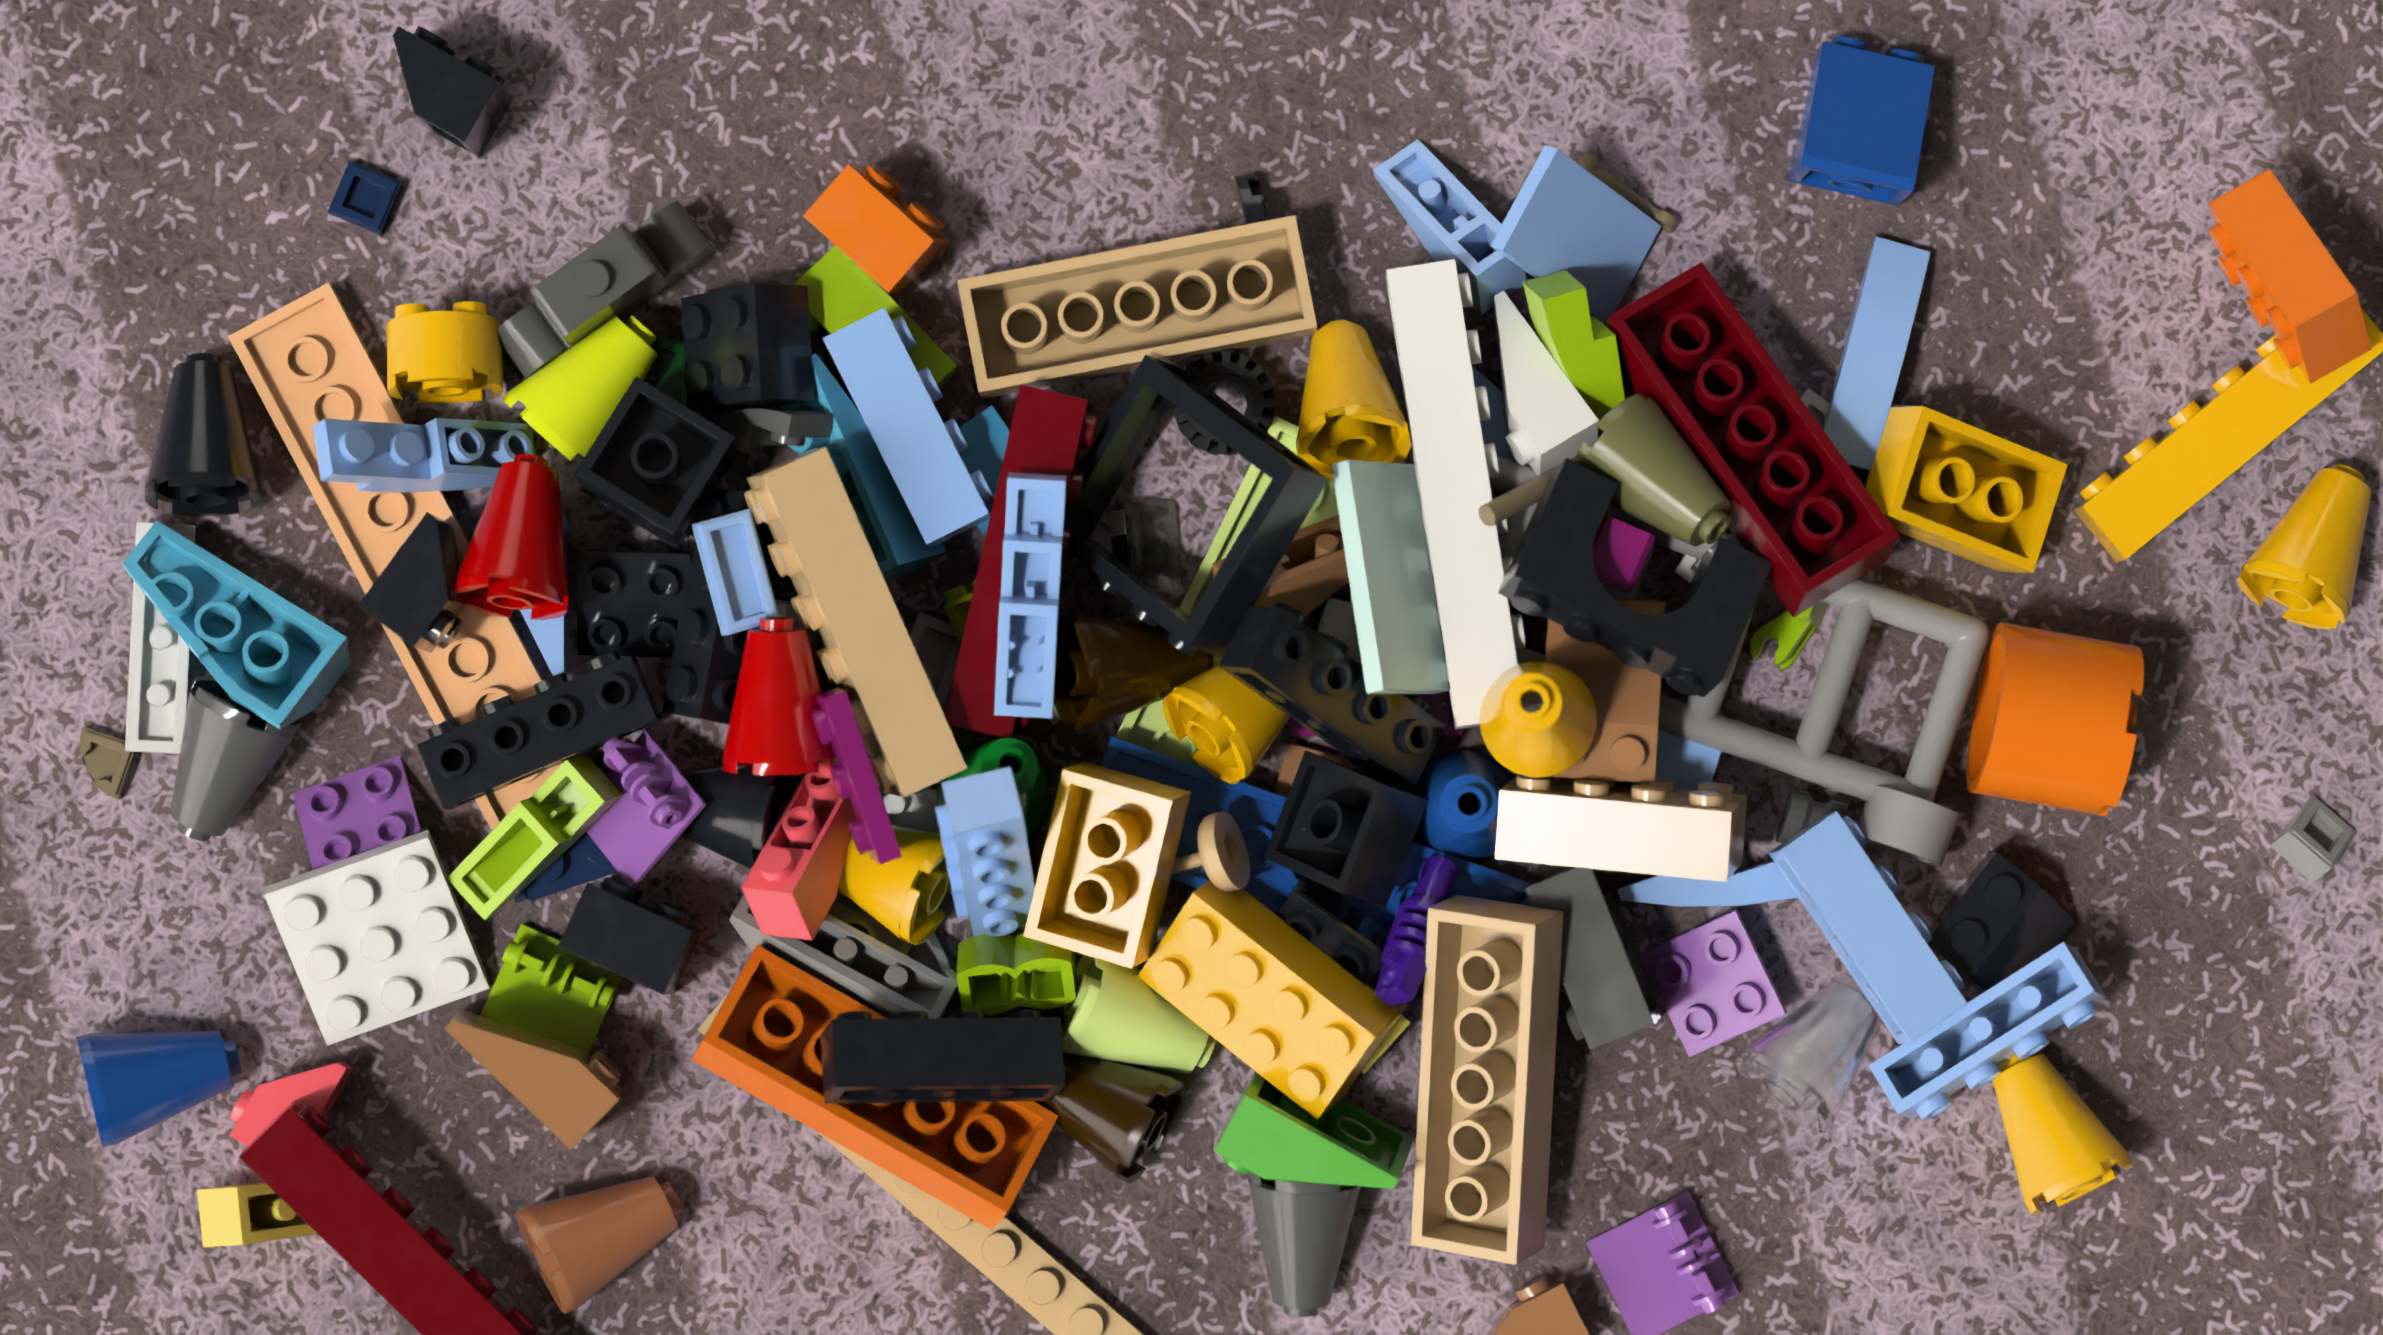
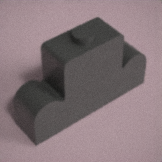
(604, 282)

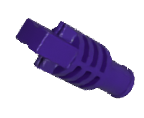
(1405, 948)

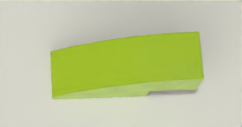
(1576, 342)
(534, 835)

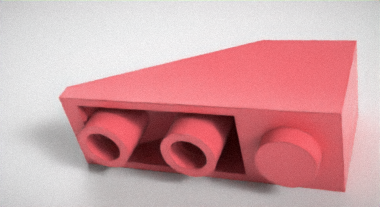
(801, 861)

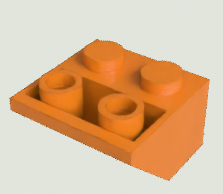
(876, 227)

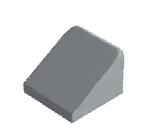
(2313, 839)

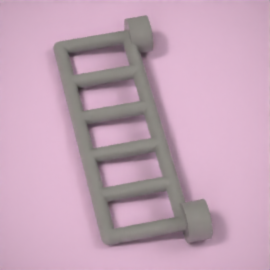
(1897, 809)

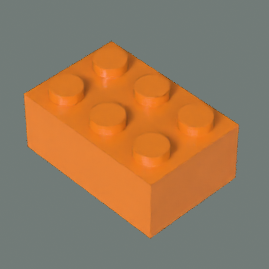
(2288, 277)

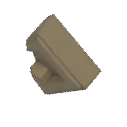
(106, 761)

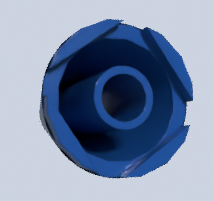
(1442, 784)
(152, 1076)

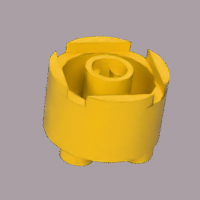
(444, 353)

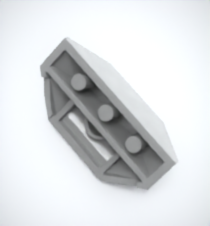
(862, 960)

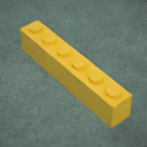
(2206, 446)

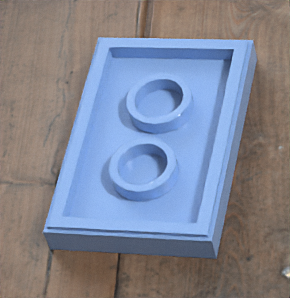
(1579, 226)

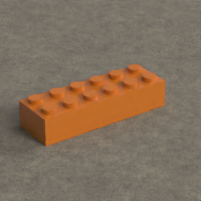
(954, 1151)

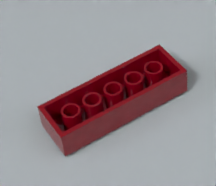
(1754, 436)

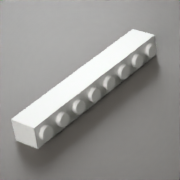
(1454, 478)

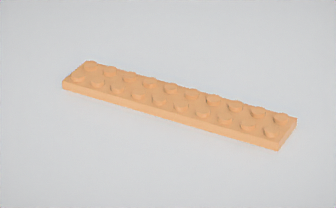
(317, 368)

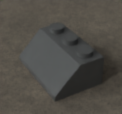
(1597, 958)

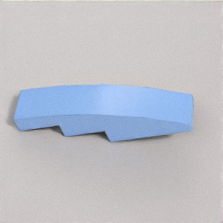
(1875, 349)
(1030, 595)
(1745, 887)

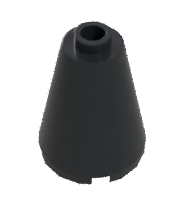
(203, 444)
(738, 810)

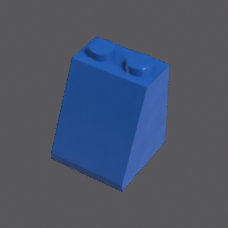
(1863, 121)

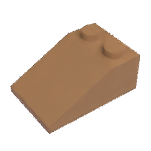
(1624, 703)
(549, 1077)

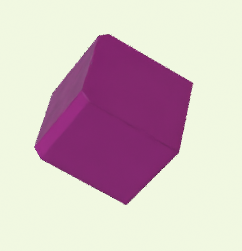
(1620, 553)

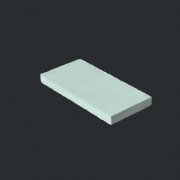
(1390, 578)

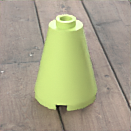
(1130, 1022)

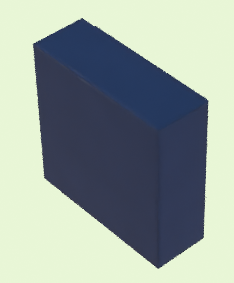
(365, 198)

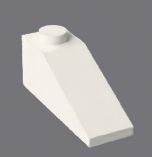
(1541, 405)

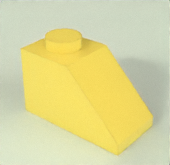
(246, 1216)

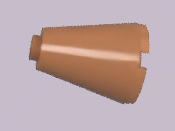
(596, 1235)

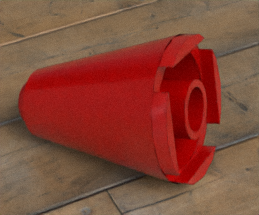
(518, 546)
(775, 704)

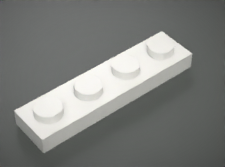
(155, 672)

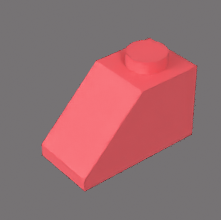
(314, 1087)

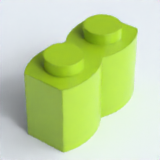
(1014, 971)

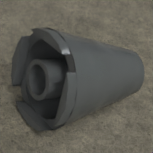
(221, 759)
(1302, 1238)

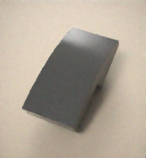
(773, 426)

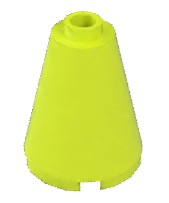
(583, 385)

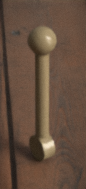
(1591, 164)

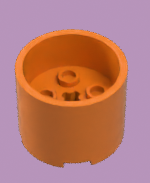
(2054, 719)

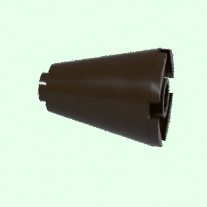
(1116, 668)
(1115, 1111)

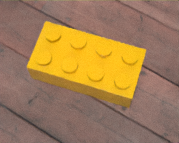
(1269, 996)

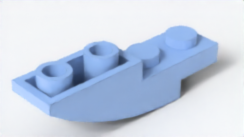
(418, 457)

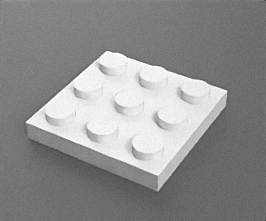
(377, 937)

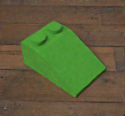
(1285, 1143)

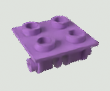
(357, 812)
(650, 813)
(1713, 983)
(1662, 1267)

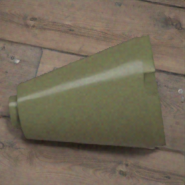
(1656, 473)

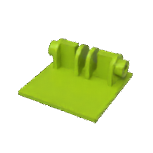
(550, 990)

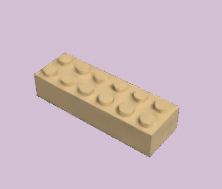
(1135, 301)
(854, 621)
(1486, 1078)

